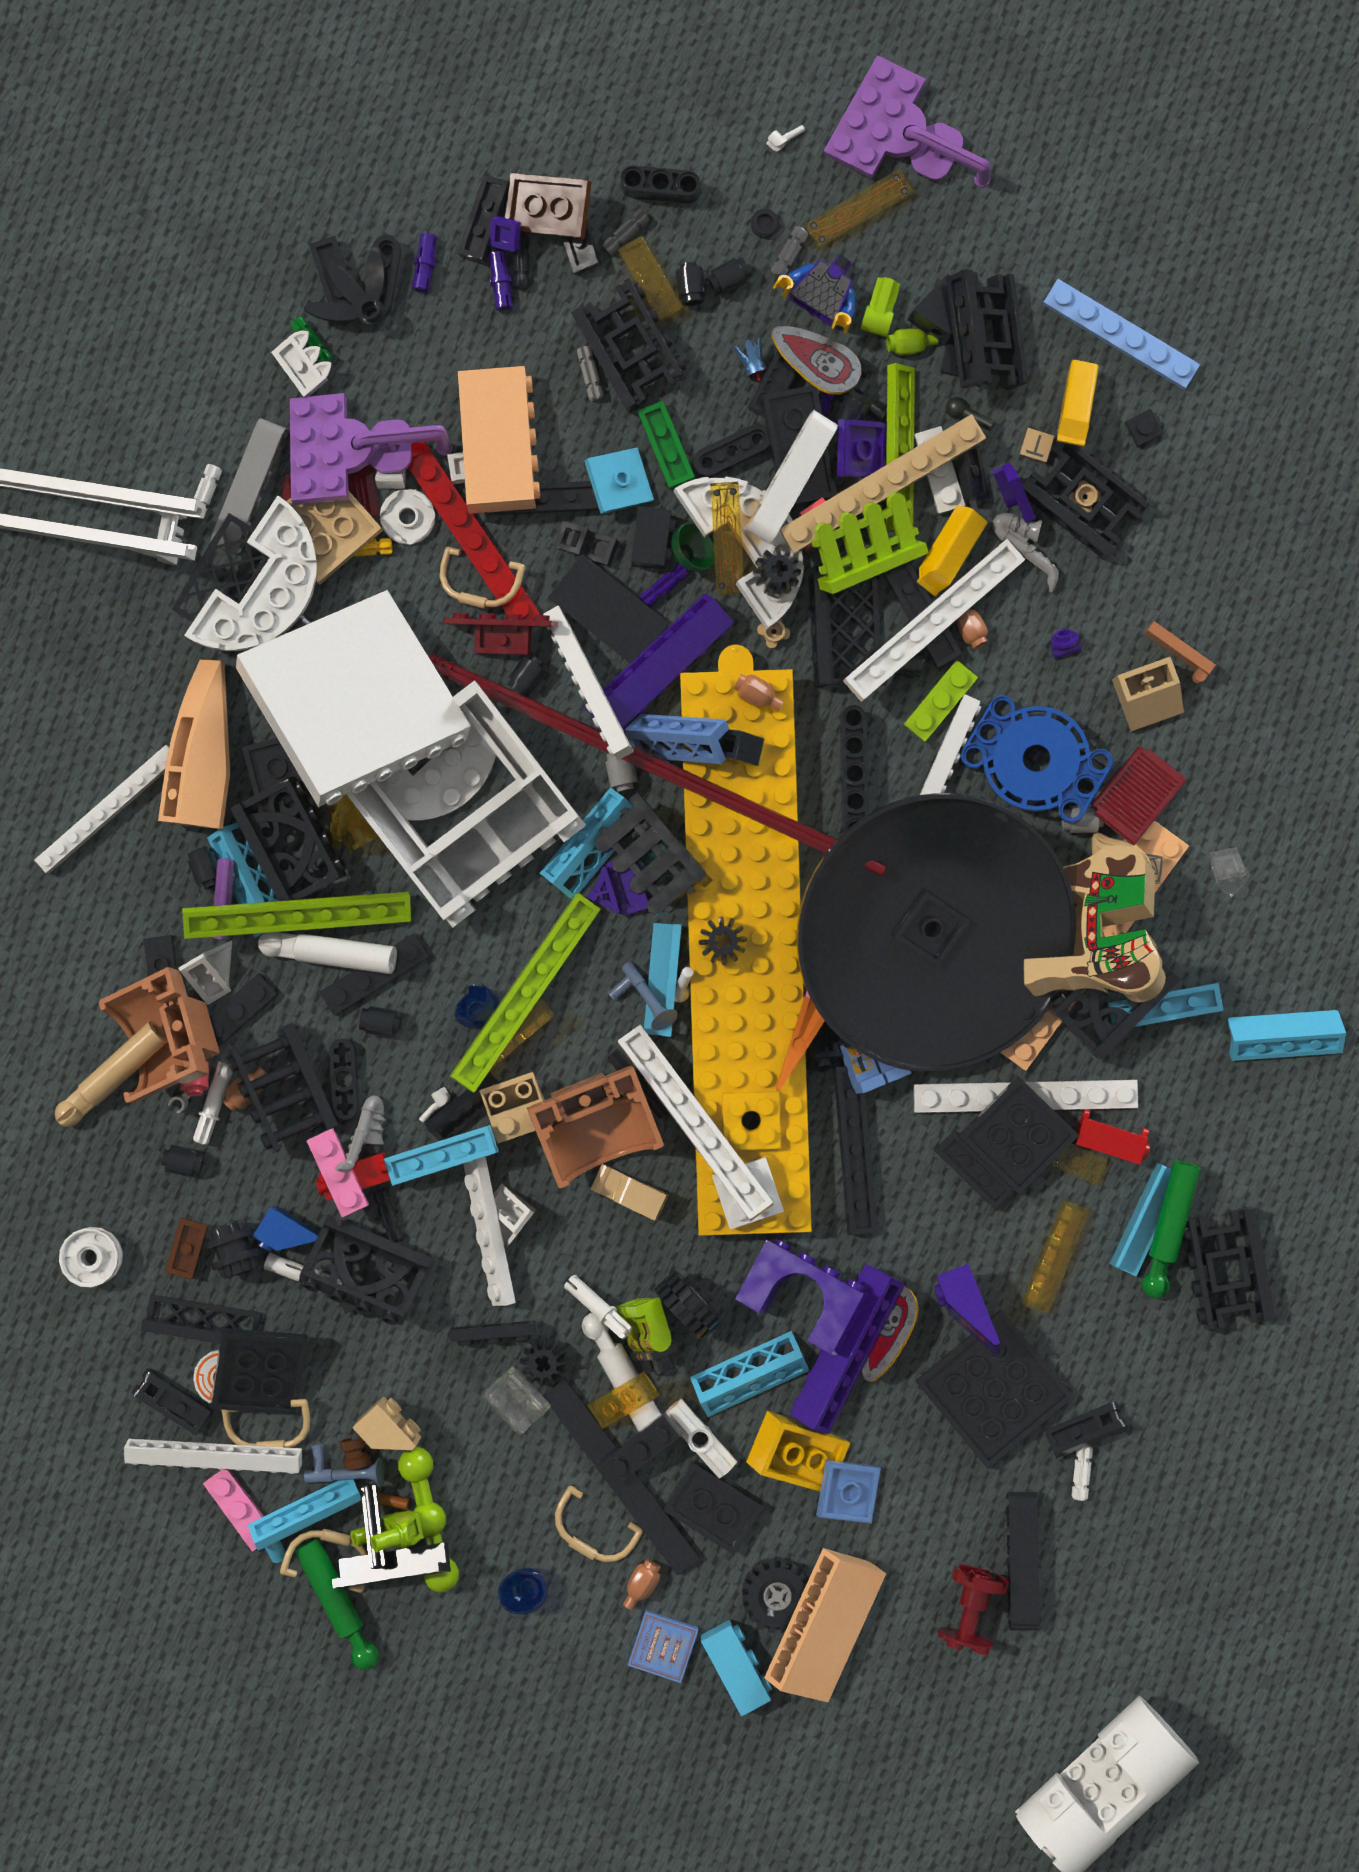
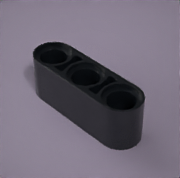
(650, 175)

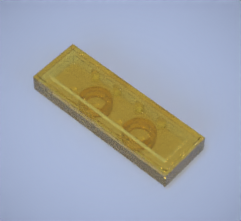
(651, 278)
(623, 1400)

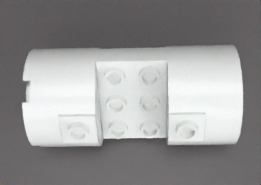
(1106, 1788)

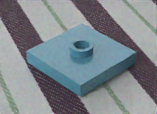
(619, 480)

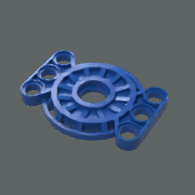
(1059, 777)

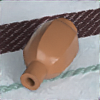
(972, 629)
(757, 692)
(233, 1096)
(642, 1583)

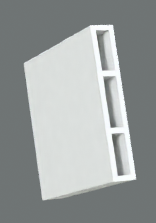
(353, 698)

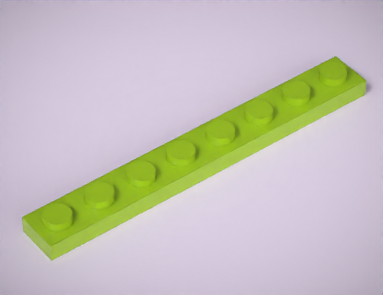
(296, 915)
(524, 993)

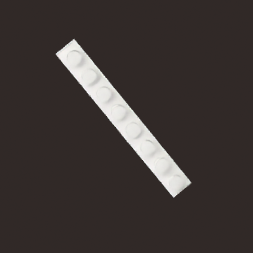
(933, 620)
(1057, 1094)
(695, 1123)

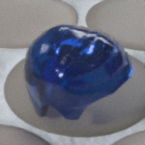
(476, 1007)
(522, 1591)

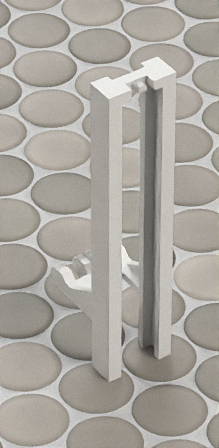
(165, 548)

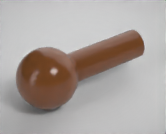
(392, 1501)

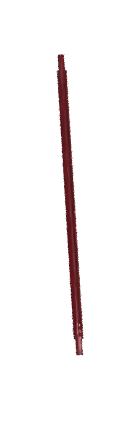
(643, 760)

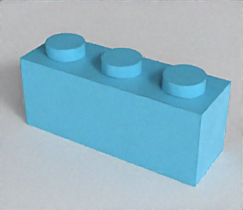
(737, 1667)

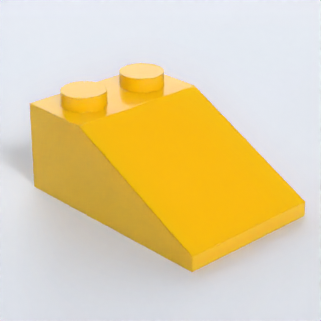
(794, 1451)

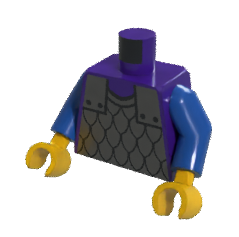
(822, 291)

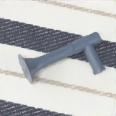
(662, 1017)
(319, 1474)

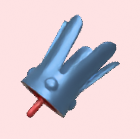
(755, 363)

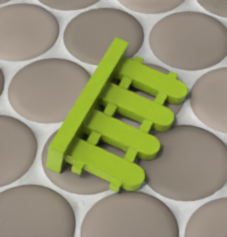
(884, 556)

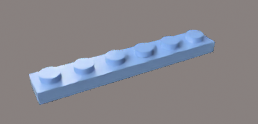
(1121, 334)

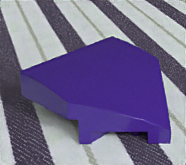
(1012, 490)
(615, 893)

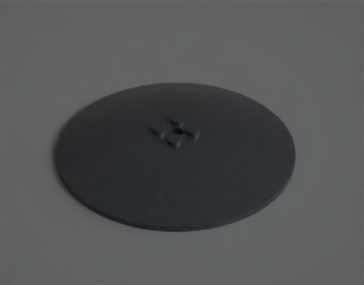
(944, 994)

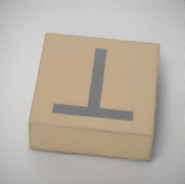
(1036, 445)

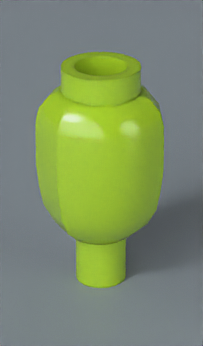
(909, 341)

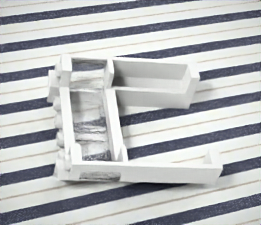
(490, 838)

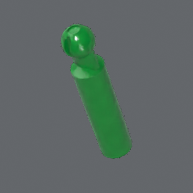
(1170, 1226)
(336, 1602)

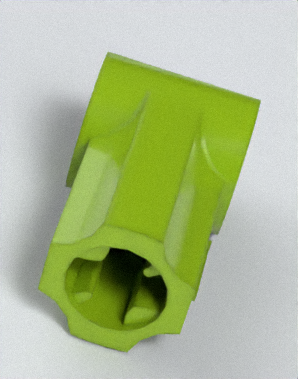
(879, 312)

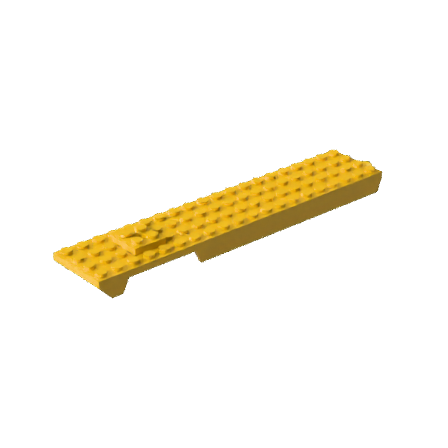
(749, 1006)

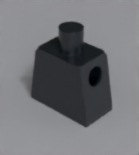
(934, 314)

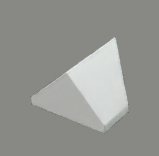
(210, 973)
(511, 1212)

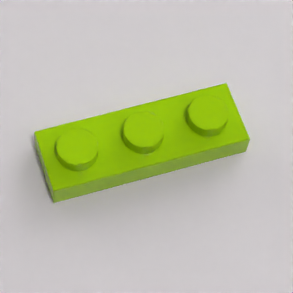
(940, 701)

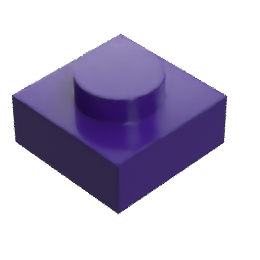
(505, 233)

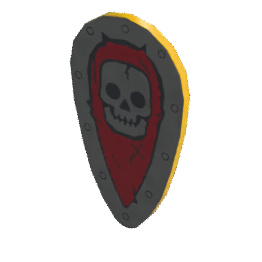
(818, 359)
(892, 1336)

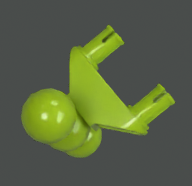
(408, 1527)

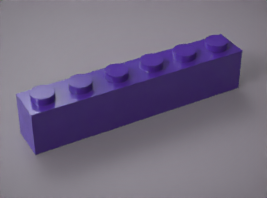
(666, 659)
(835, 1375)

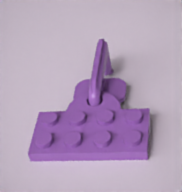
(882, 116)
(324, 445)

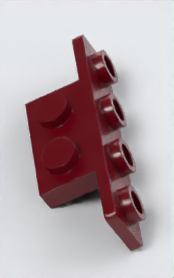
(501, 635)

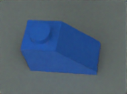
(283, 1231)

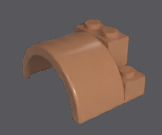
(184, 1020)
(593, 1124)

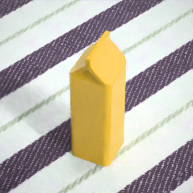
(1077, 403)
(950, 549)

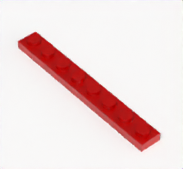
(467, 531)

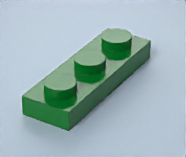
(666, 445)

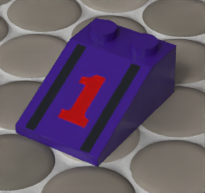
(964, 1303)

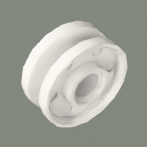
(74, 1262)

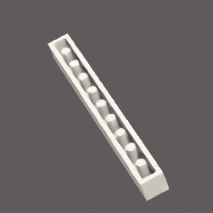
(590, 687)
(950, 746)
(103, 812)
(213, 1456)

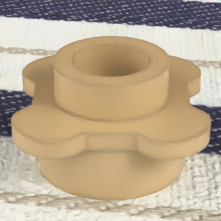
(1092, 496)
(773, 639)

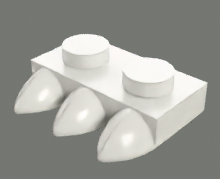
(300, 363)

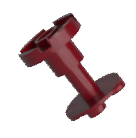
(975, 1598)

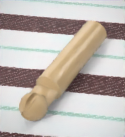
(111, 1074)

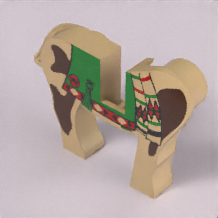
(1114, 889)

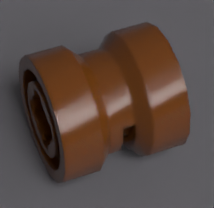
(355, 1453)

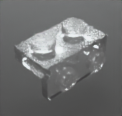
(516, 1400)

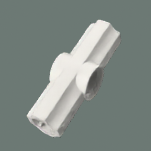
(712, 1451)

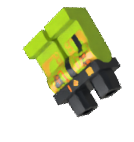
(649, 1334)

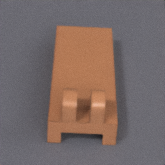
(1181, 651)

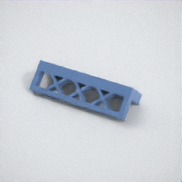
(677, 730)

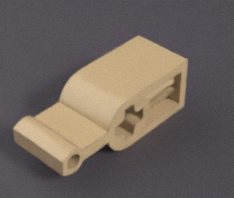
(630, 1192)

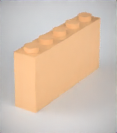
(498, 439)
(825, 1625)

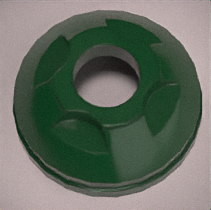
(698, 548)

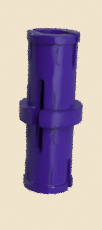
(424, 262)
(500, 280)

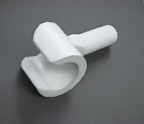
(777, 141)
(181, 1097)
(440, 1097)

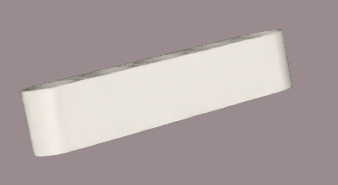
(791, 477)

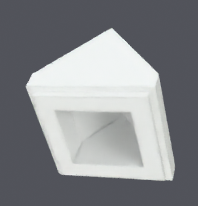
(390, 480)

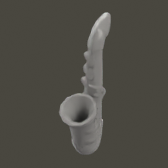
(1018, 532)
(367, 1132)

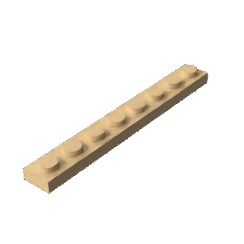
(886, 480)

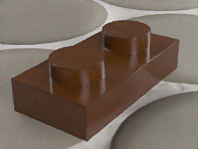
(187, 1248)

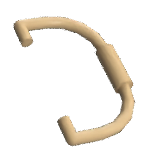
(474, 600)
(276, 1443)
(326, 1535)
(581, 1546)

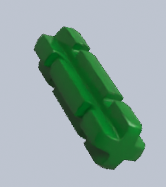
(301, 324)

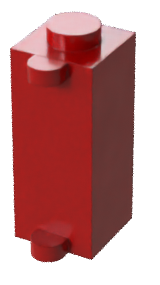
(1112, 1140)
(368, 1172)

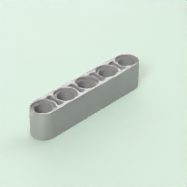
(251, 479)

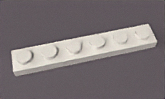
(488, 1232)

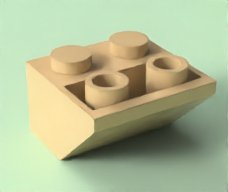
(1149, 693)
(508, 1104)
(386, 1428)

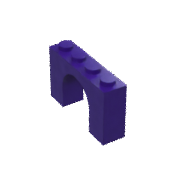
(841, 1299)

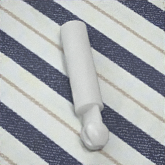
(329, 951)
(617, 1366)

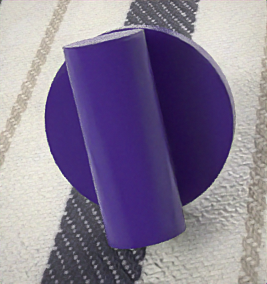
(1065, 643)

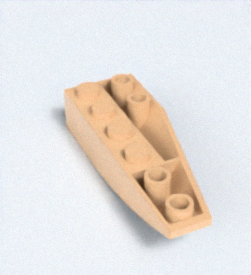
(199, 753)

